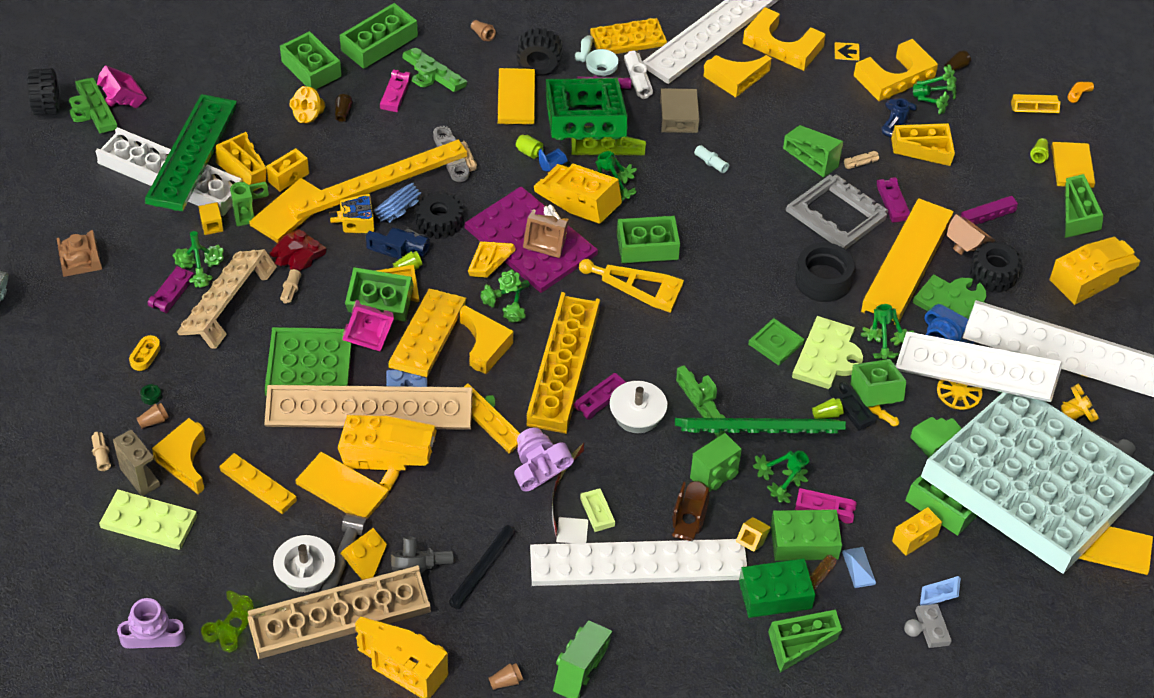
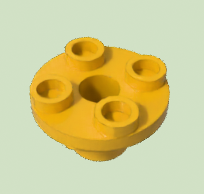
(307, 104)
(1079, 405)

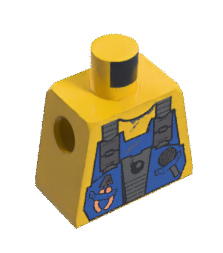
(354, 214)

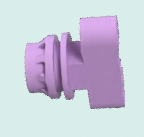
(539, 459)
(150, 627)

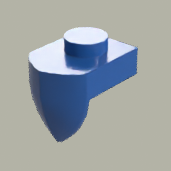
(552, 159)

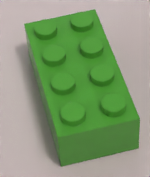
(378, 35)

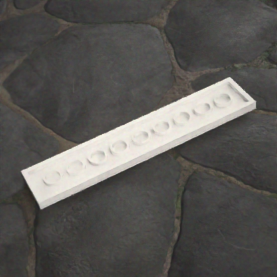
(703, 37)
(1075, 350)
(636, 562)

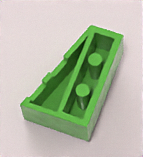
(1081, 207)

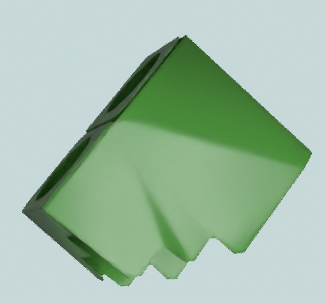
(933, 434)

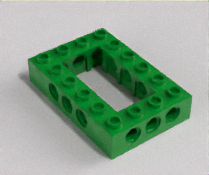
(612, 113)

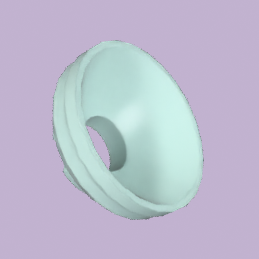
(602, 58)

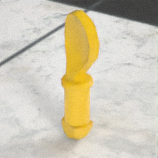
(884, 415)

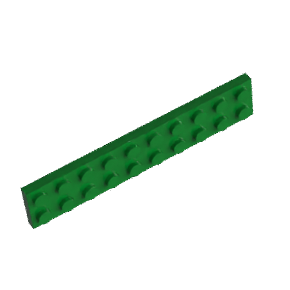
(190, 153)

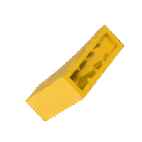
(735, 76)
(490, 337)
(178, 452)

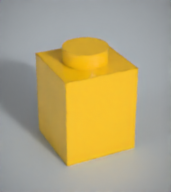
(210, 218)
(753, 534)

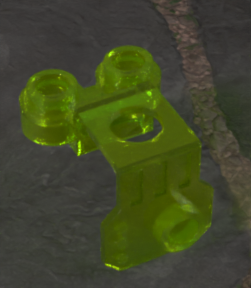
(222, 629)

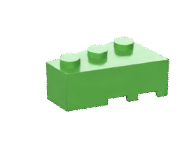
(814, 149)
(802, 636)
(580, 658)

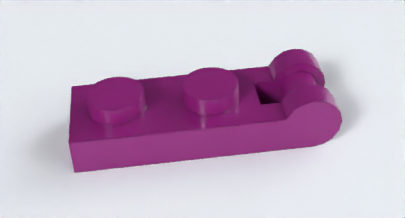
(893, 199)
(171, 290)
(598, 396)

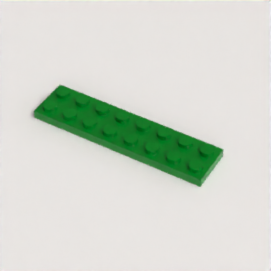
(755, 425)

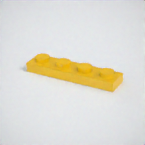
(493, 422)
(258, 483)

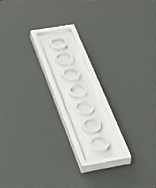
(979, 366)

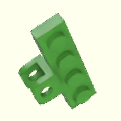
(431, 69)
(92, 106)
(700, 394)

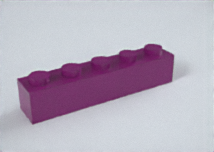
(991, 210)

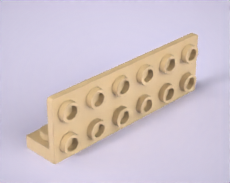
(213, 302)

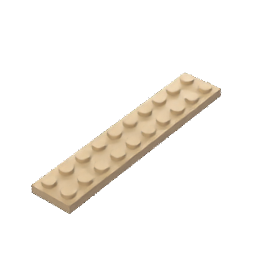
(331, 404)

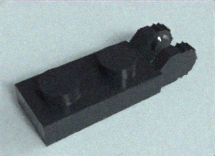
(853, 406)

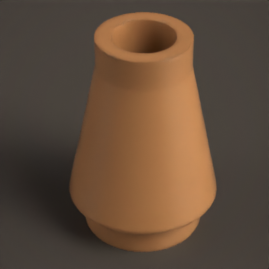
(484, 31)
(153, 416)
(506, 677)

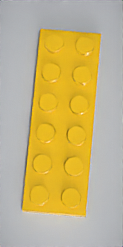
(427, 333)

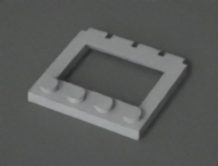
(827, 229)

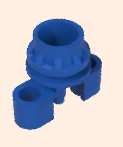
(946, 324)

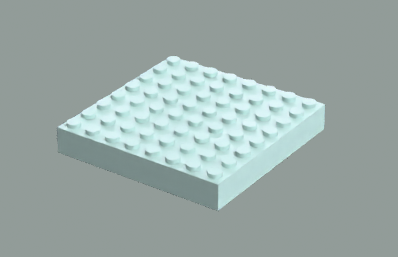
(1037, 477)

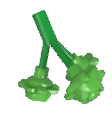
(184, 258)
(508, 283)

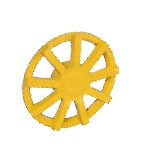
(959, 392)

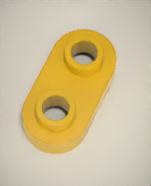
(142, 356)

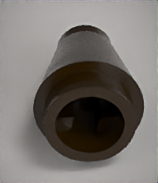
(959, 60)
(342, 107)

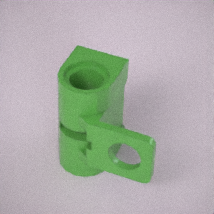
(242, 198)

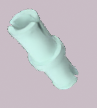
(711, 159)

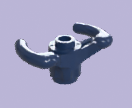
(898, 114)

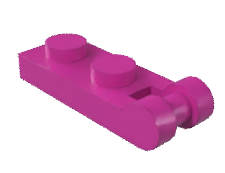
(395, 91)
(819, 501)

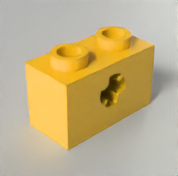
(287, 169)
(916, 531)

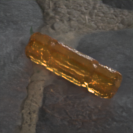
(822, 570)

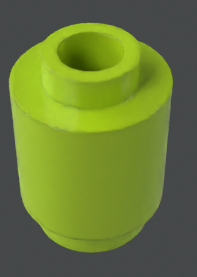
(529, 146)

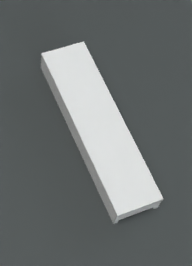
(145, 164)

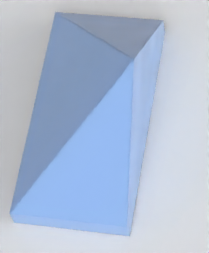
(858, 567)
(940, 591)

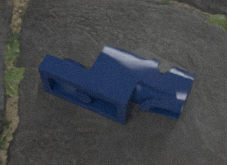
(398, 243)

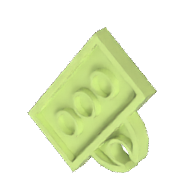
(827, 353)

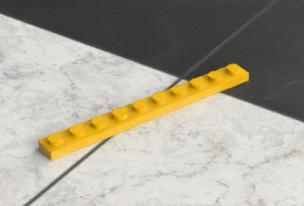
(377, 179)

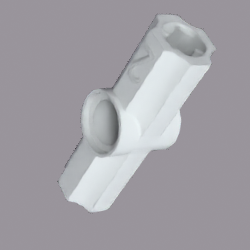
(638, 74)

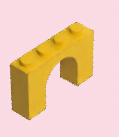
(795, 53)
(886, 84)

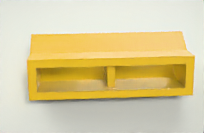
(1035, 103)

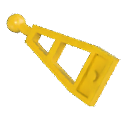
(666, 294)

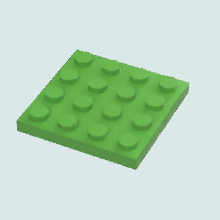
(308, 357)

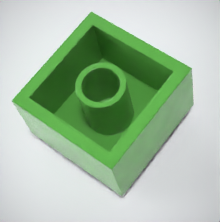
(878, 382)
(716, 462)

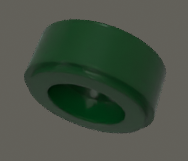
(150, 394)

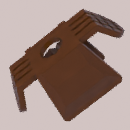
(694, 503)

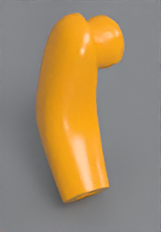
(1076, 91)

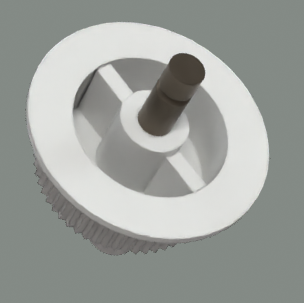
(304, 563)

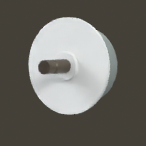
(638, 406)

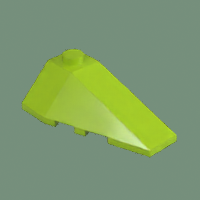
(622, 146)

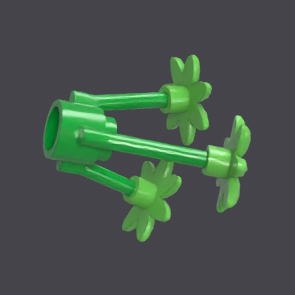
(921, 89)
(607, 161)
(884, 314)
(795, 471)

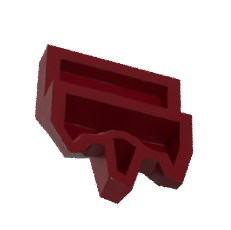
(297, 250)

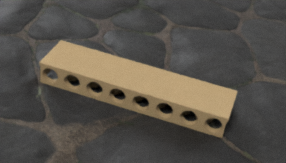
(335, 611)

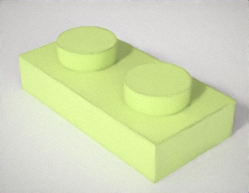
(597, 510)

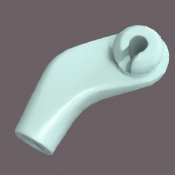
(586, 44)

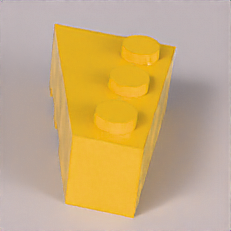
(924, 142)
(240, 159)

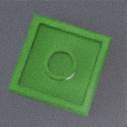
(776, 341)

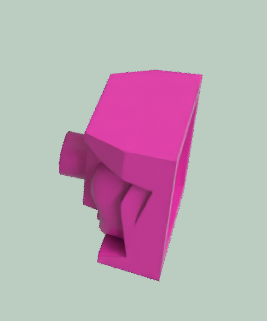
(120, 88)
(368, 326)

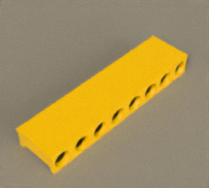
(908, 258)
(563, 364)

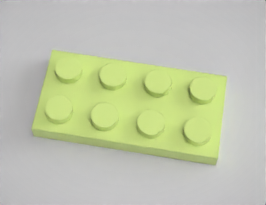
(148, 519)

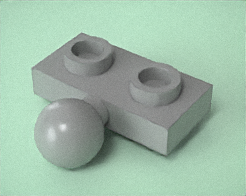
(931, 624)

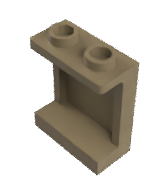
(679, 110)
(132, 461)

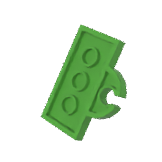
(951, 295)

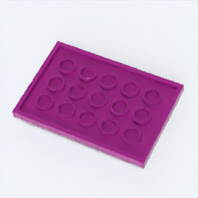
(507, 223)

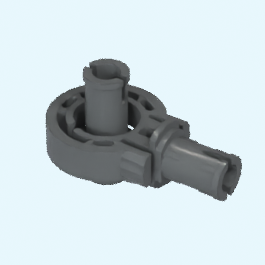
(411, 557)

